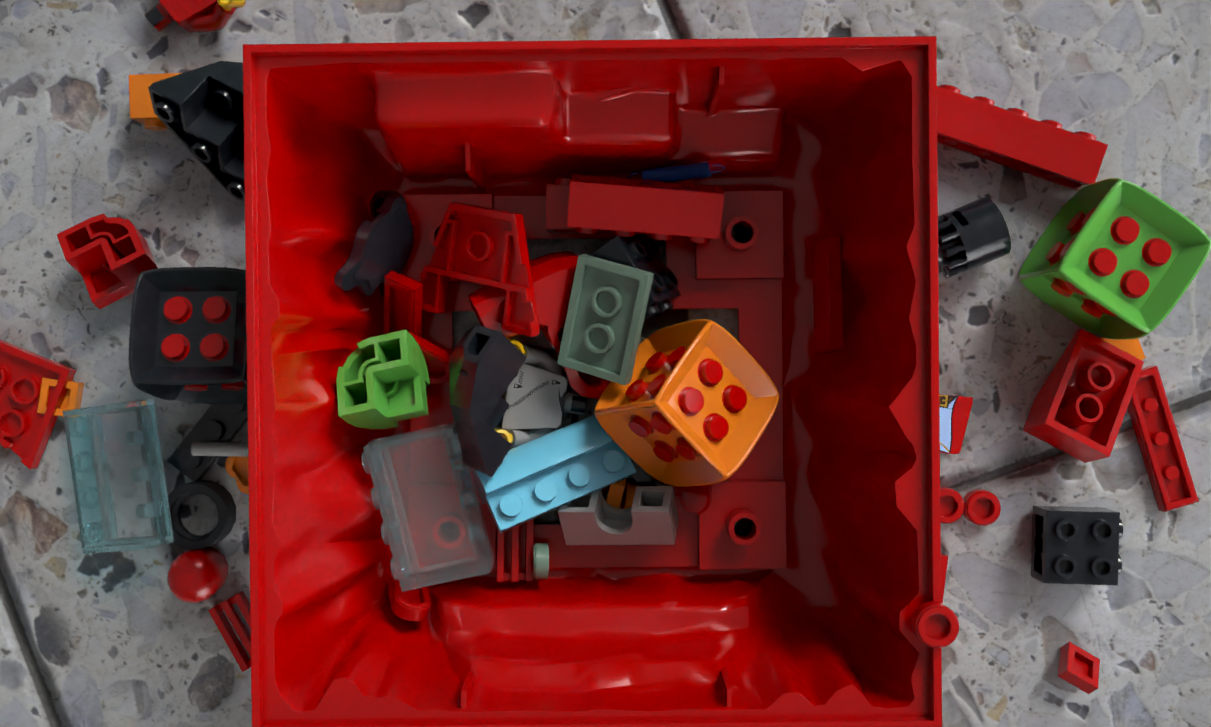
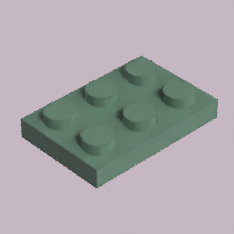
(605, 318)

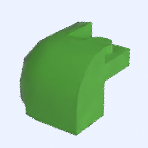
(383, 382)

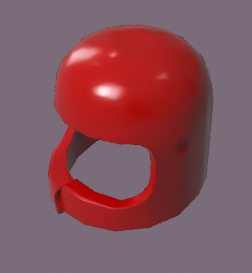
(197, 574)

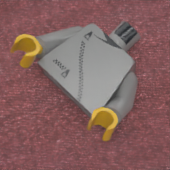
(537, 398)

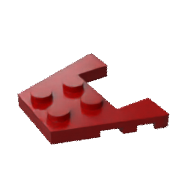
(488, 250)

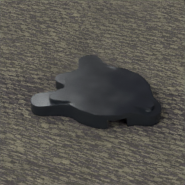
(378, 248)

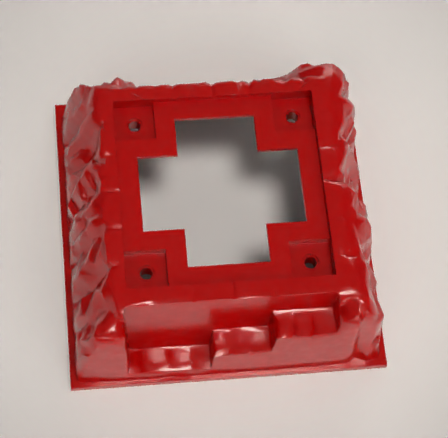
(840, 489)

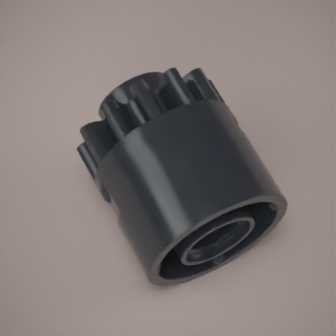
(971, 237)

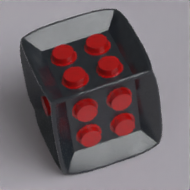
(190, 335)

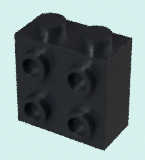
(643, 254)
(1076, 545)

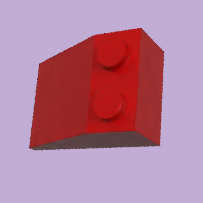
(1085, 398)

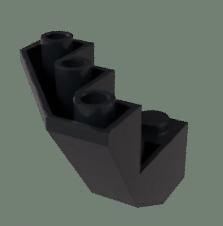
(208, 118)
(479, 375)

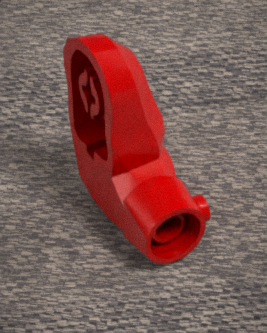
(552, 286)

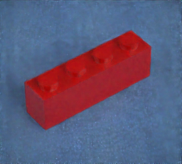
(645, 207)

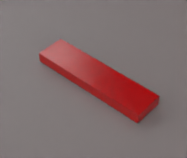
(1160, 443)

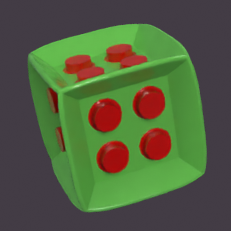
(1115, 259)

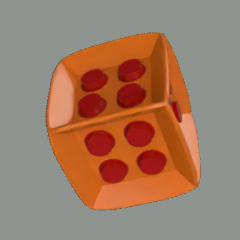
(690, 405)

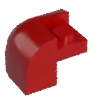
(107, 255)

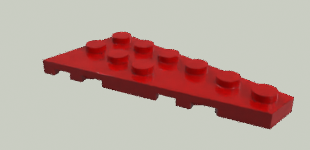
(20, 388)

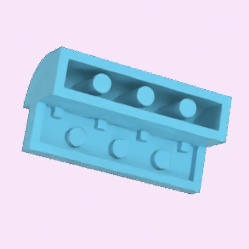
(552, 473)

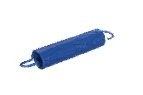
(679, 172)

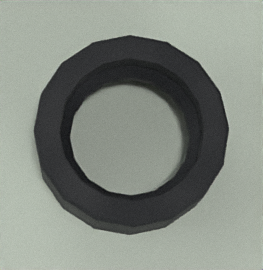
(225, 507)

